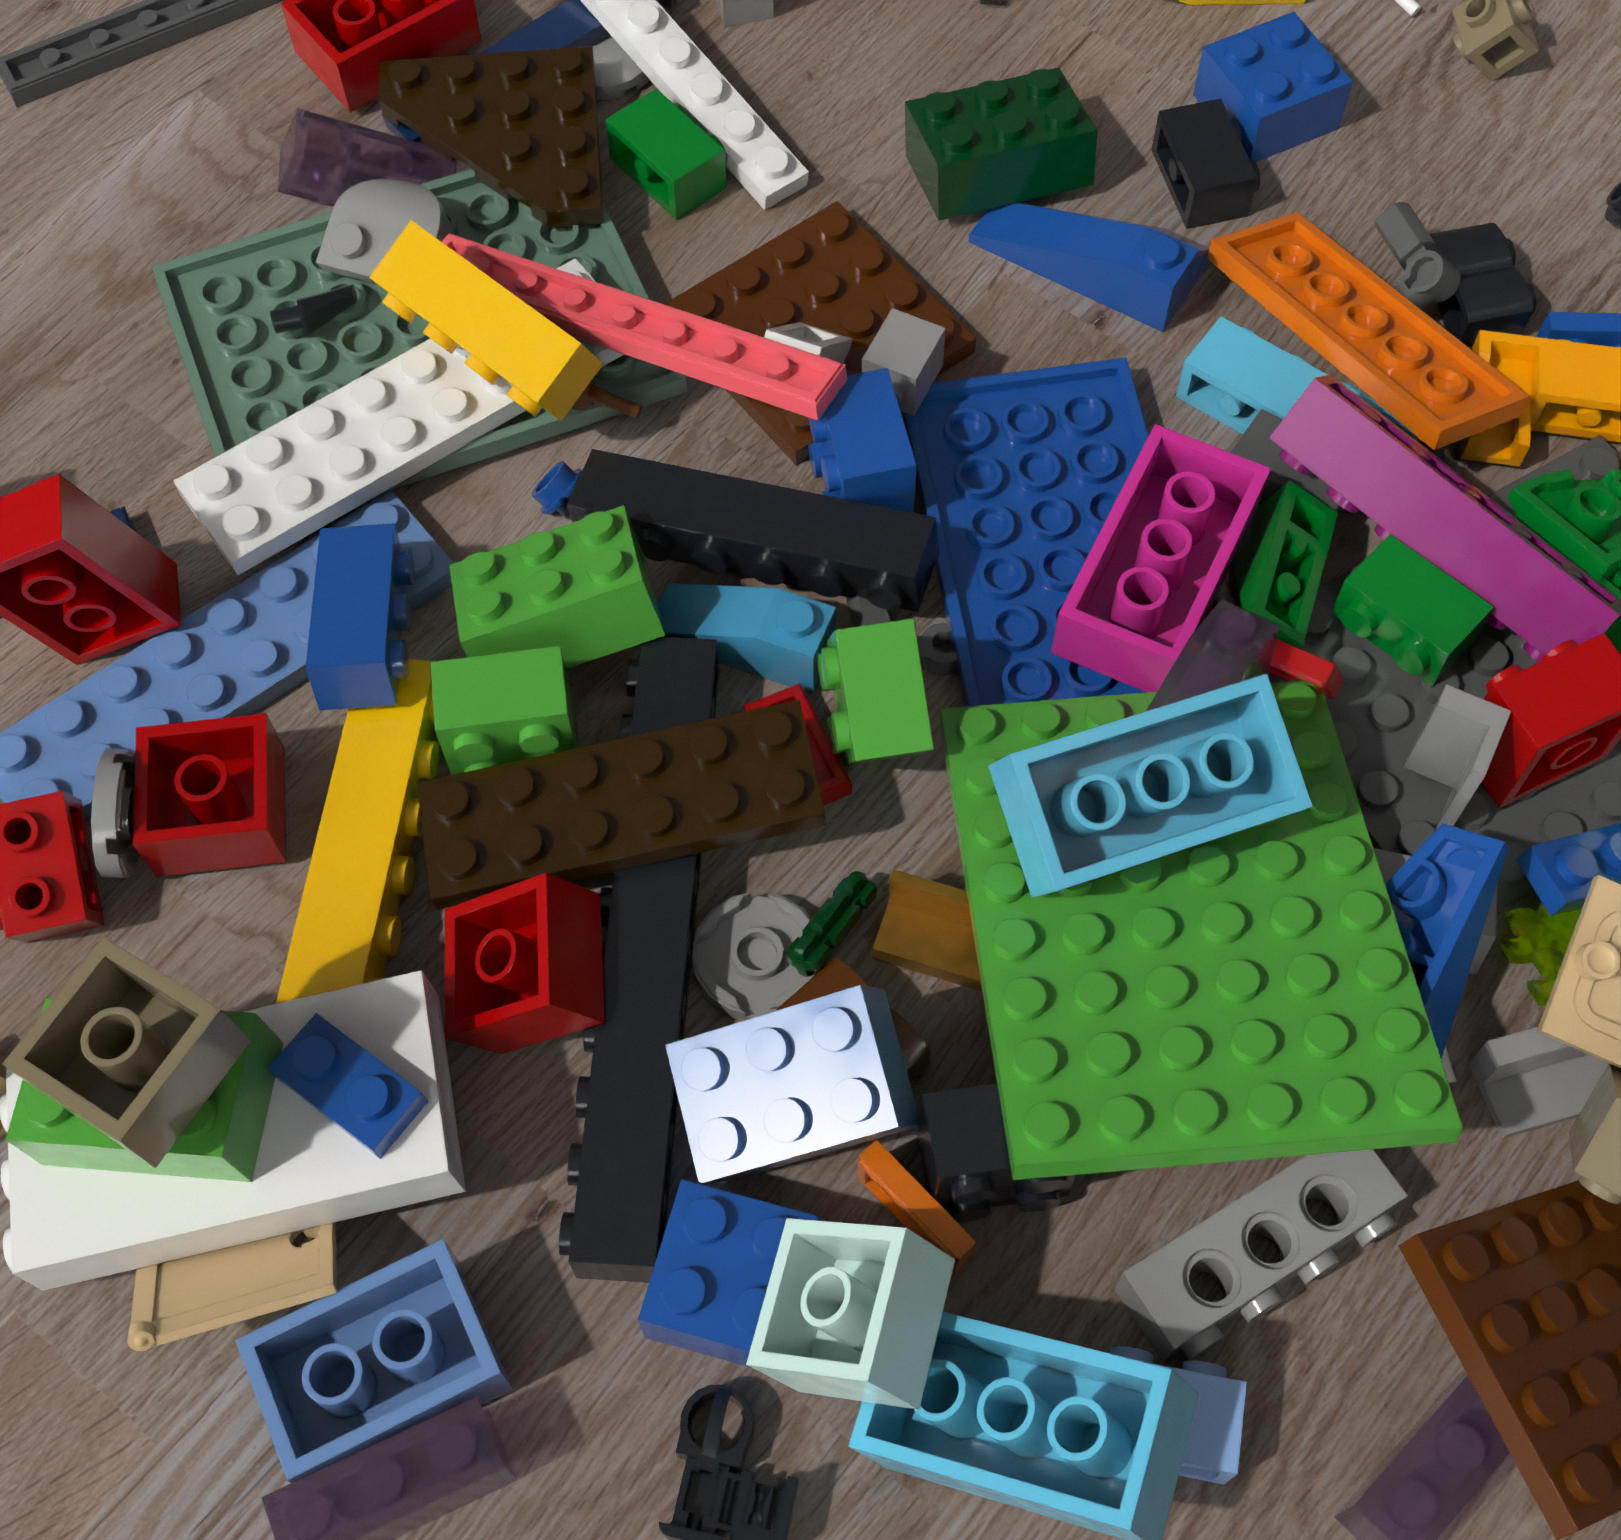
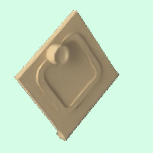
(1581, 1008)
(231, 1286)

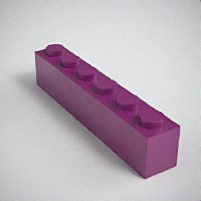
(1442, 518)

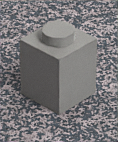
(912, 354)

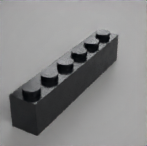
(764, 530)

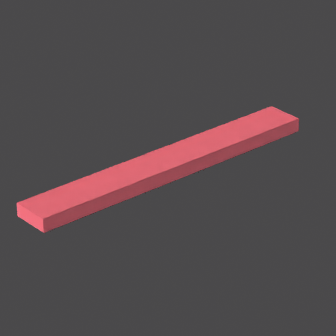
(665, 334)

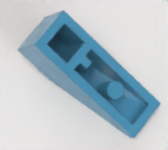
(754, 628)

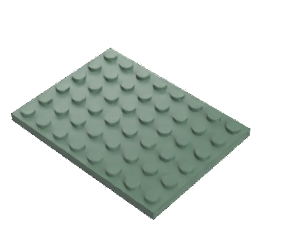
(255, 378)

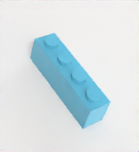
(1239, 374)

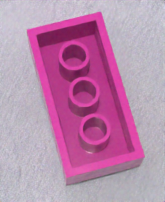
(1159, 559)

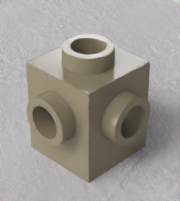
(1495, 34)

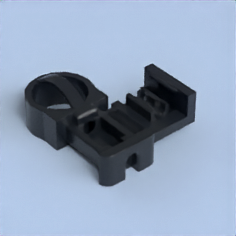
(725, 1498)

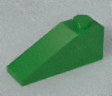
(1284, 560)

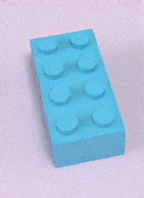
(1149, 785)
(1041, 1428)

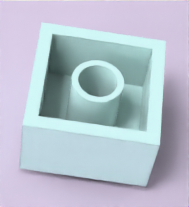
(852, 1312)

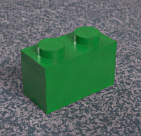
(667, 153)
(1411, 610)

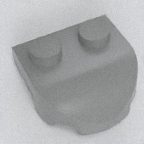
(371, 219)

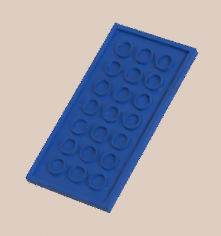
(1019, 494)

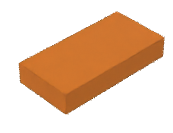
(913, 1204)

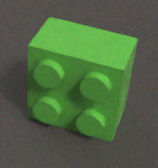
(875, 692)
(502, 708)

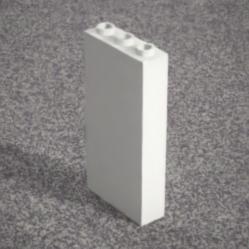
(307, 1170)

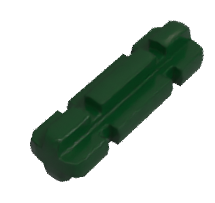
(831, 924)

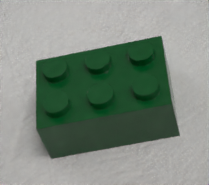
(1000, 143)

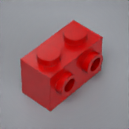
(46, 869)

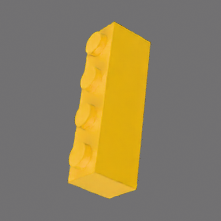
(485, 320)

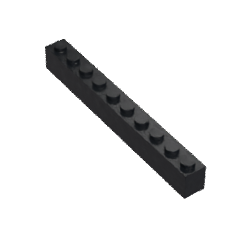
(647, 962)

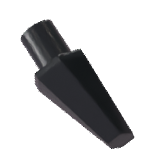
(313, 310)

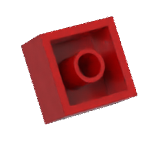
(1559, 717)
(209, 795)
(523, 965)

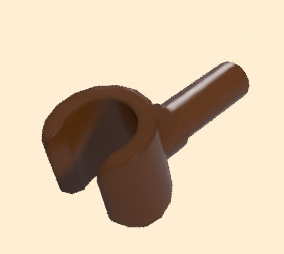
(600, 396)

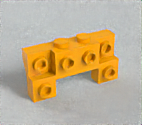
(1570, 391)

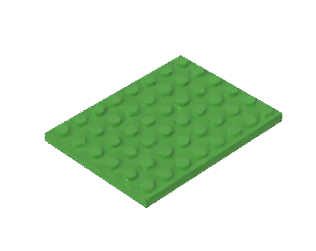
(1201, 997)

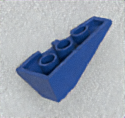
(1114, 262)
(1441, 913)

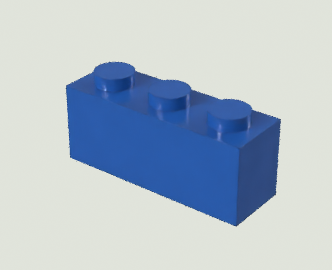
(359, 617)

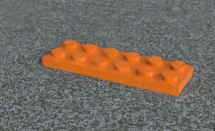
(1368, 330)

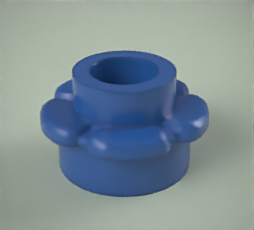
(556, 488)

